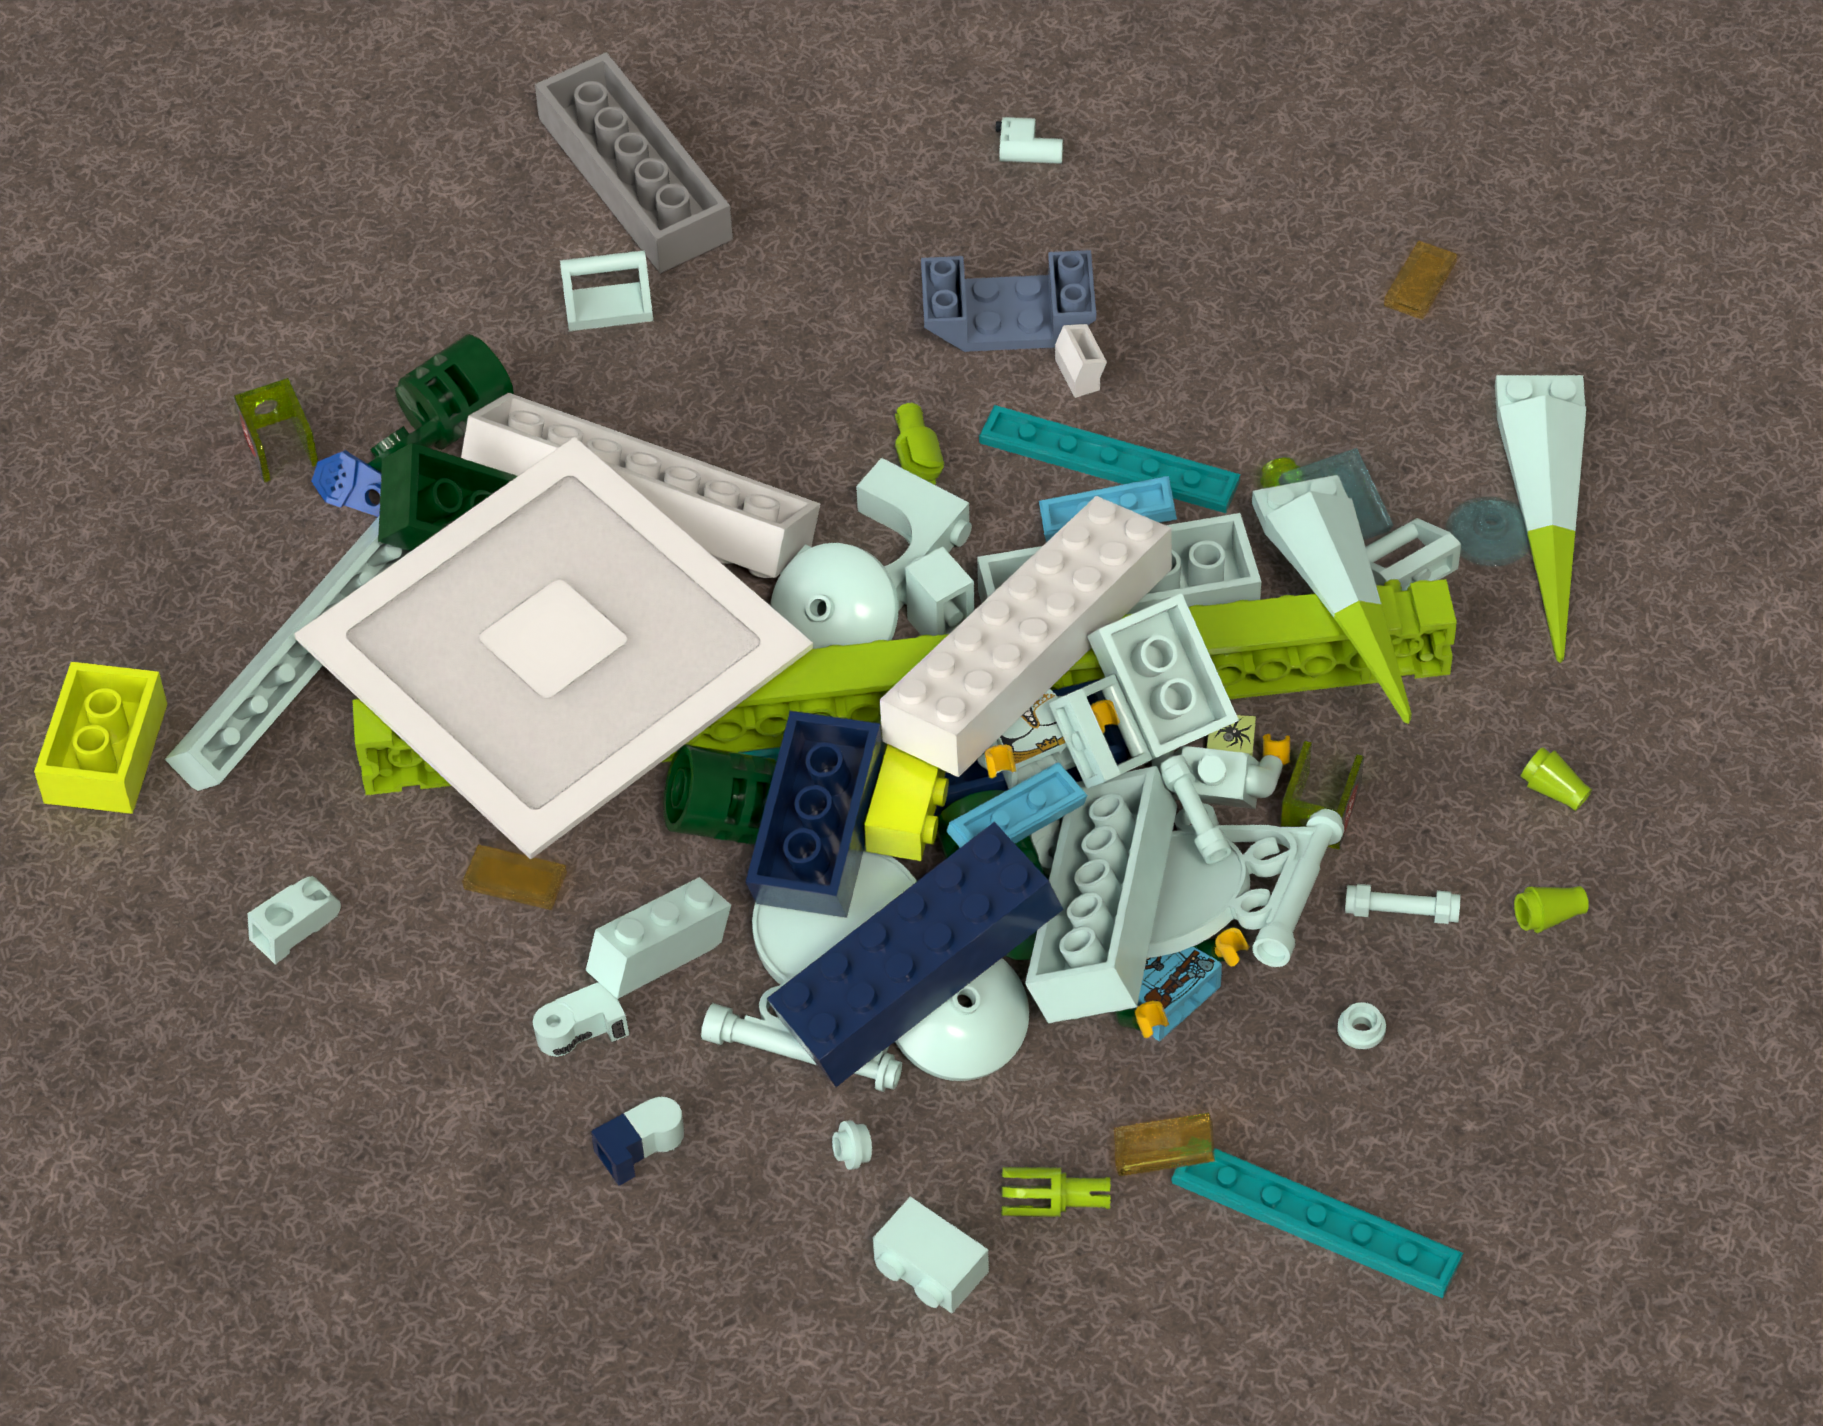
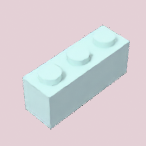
(658, 937)

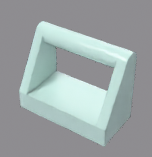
(607, 304)
(1429, 563)
(1086, 738)

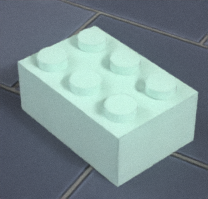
(1165, 675)

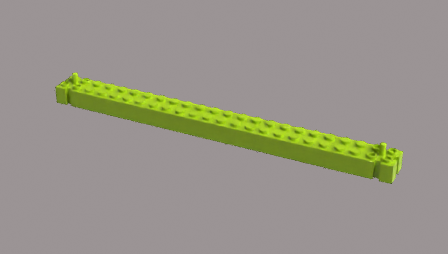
(1253, 644)

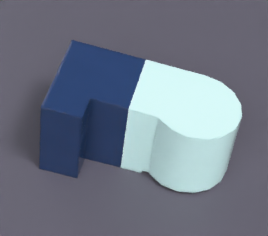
(636, 1135)

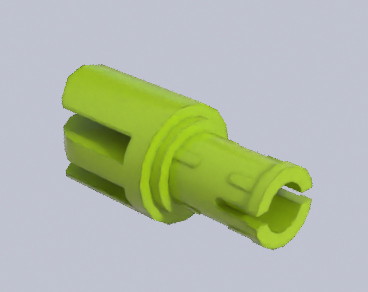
(917, 444)
(1063, 1192)

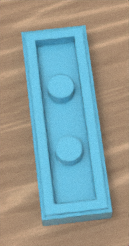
(1148, 498)
(1023, 807)

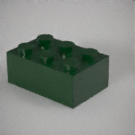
(429, 491)

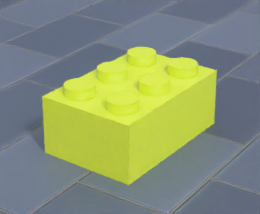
(101, 737)

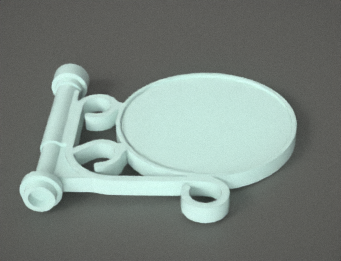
(1205, 897)
(792, 941)

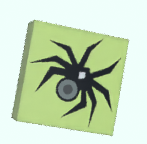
(1235, 737)

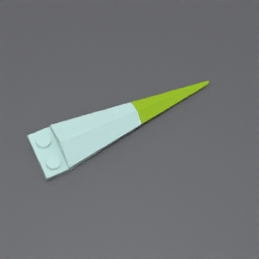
(1543, 441)
(1323, 541)

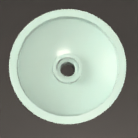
(853, 586)
(973, 1040)

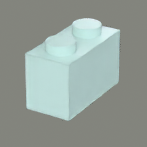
(938, 593)
(930, 1256)

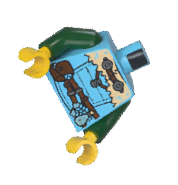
(1180, 984)

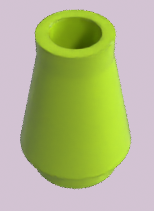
(1555, 779)
(1548, 906)

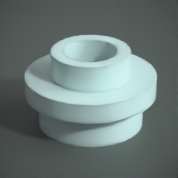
(1361, 1014)
(852, 1144)

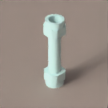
(1210, 839)
(1443, 906)

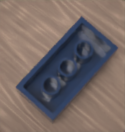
(816, 814)

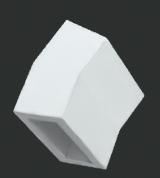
(1079, 359)

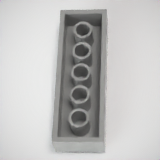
(634, 162)

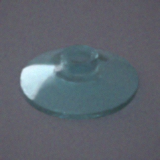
(1489, 543)

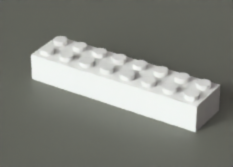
(717, 508)
(1025, 636)

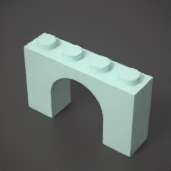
(915, 510)

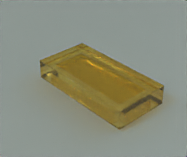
(1420, 280)
(514, 877)
(1164, 1144)

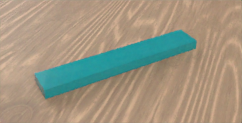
(1107, 457)
(1323, 1221)

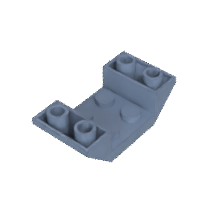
(1007, 310)

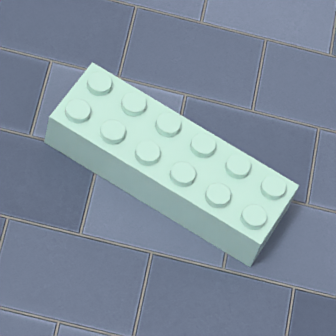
(1208, 565)
(1110, 886)

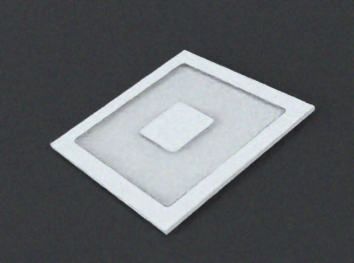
(553, 645)

